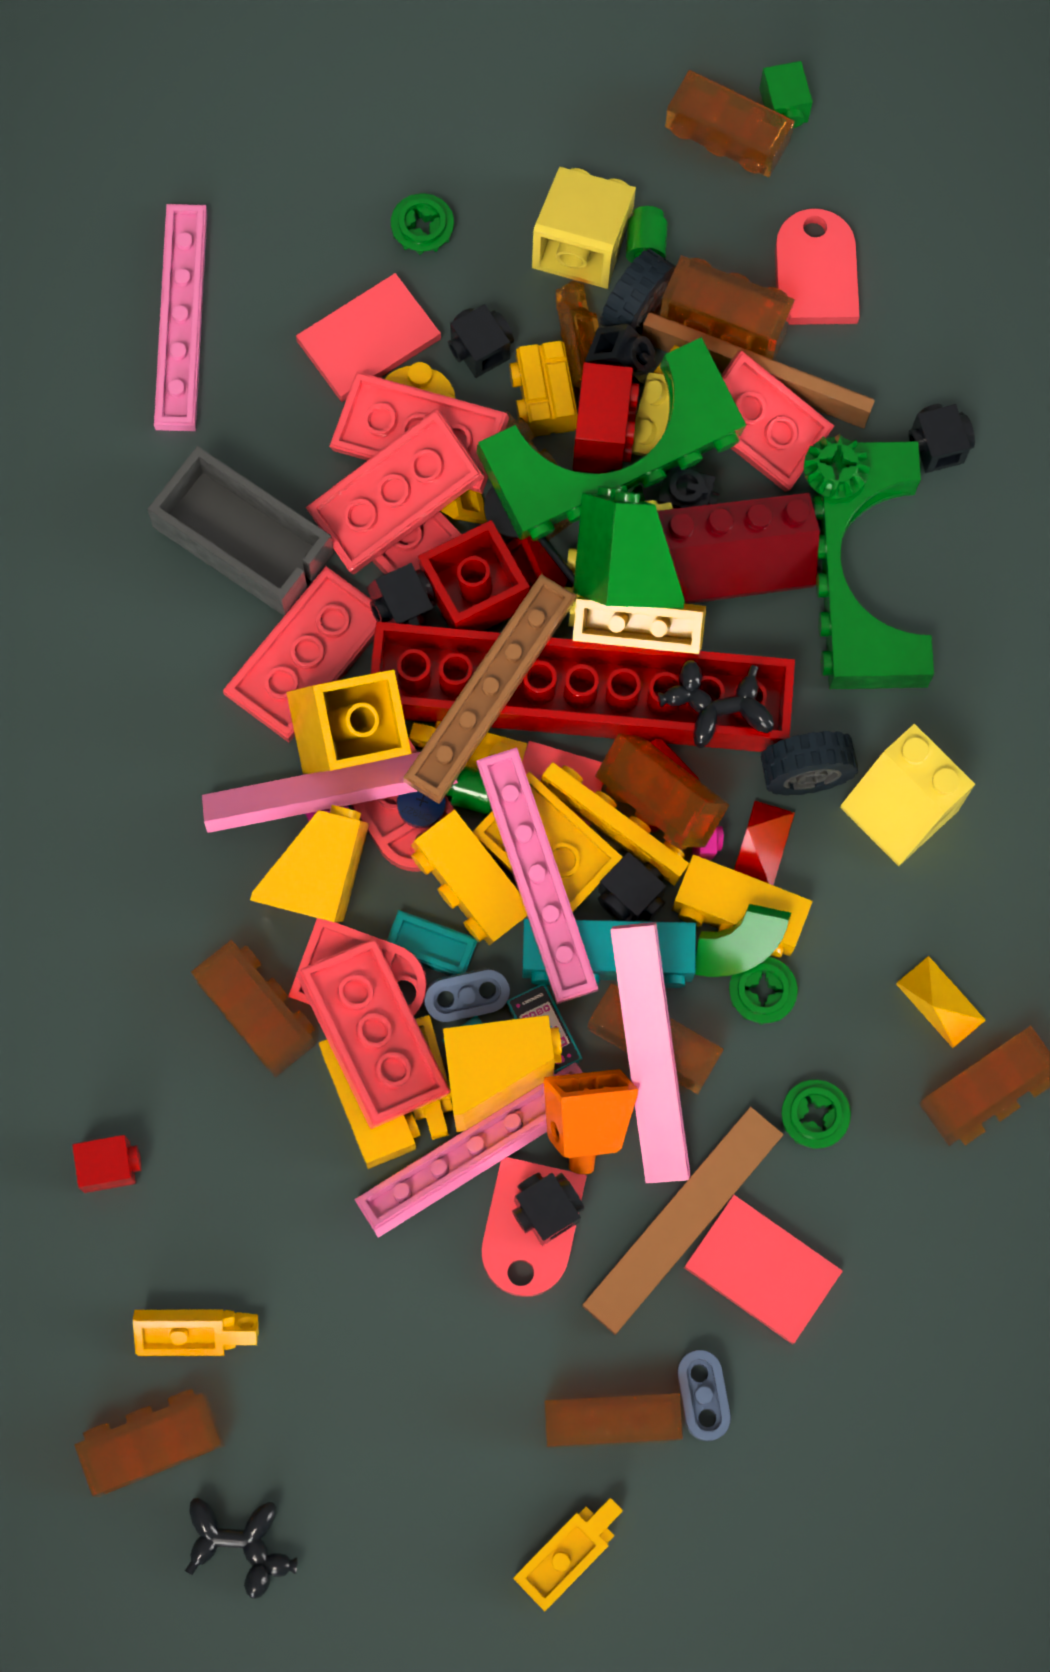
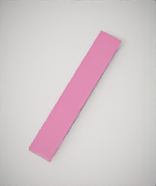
(180, 318)
(306, 793)
(537, 876)
(650, 1052)
(457, 1161)

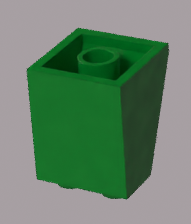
(624, 553)

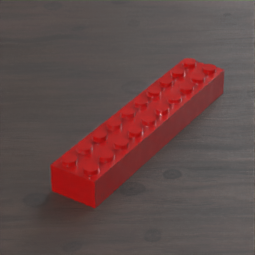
(584, 686)

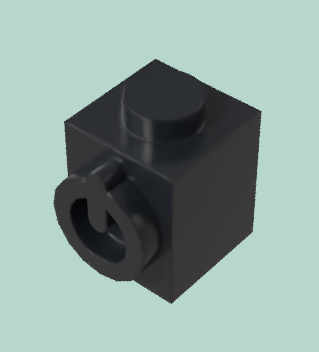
(480, 339)
(623, 347)
(942, 436)
(687, 488)
(401, 596)
(632, 890)
(547, 1206)

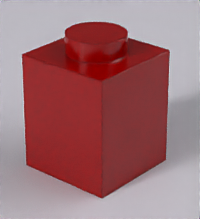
(106, 1163)

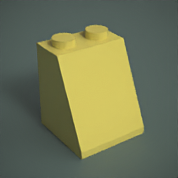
(582, 226)
(907, 795)

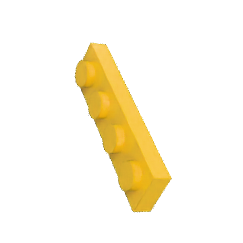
(601, 813)

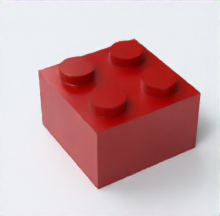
(605, 418)
(475, 579)

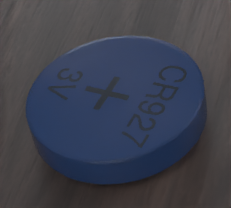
(419, 810)

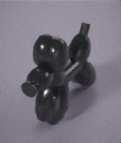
(709, 709)
(249, 1539)

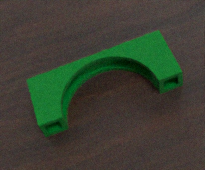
(544, 494)
(859, 646)

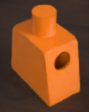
(588, 1115)

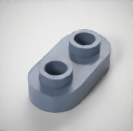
(466, 996)
(703, 1395)

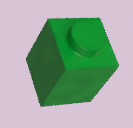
(787, 91)

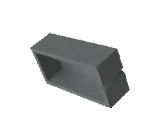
(240, 530)

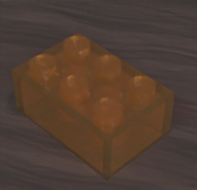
(727, 306)

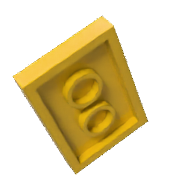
(577, 849)

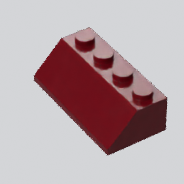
(743, 547)

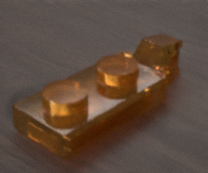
(577, 327)

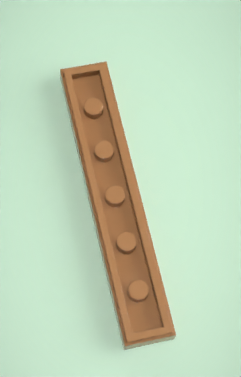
(816, 392)
(489, 689)
(682, 1220)

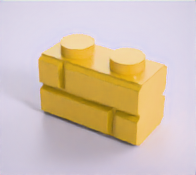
(545, 388)

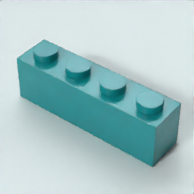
(676, 945)

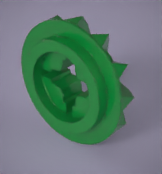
(428, 209)
(821, 475)
(777, 1005)
(820, 1094)

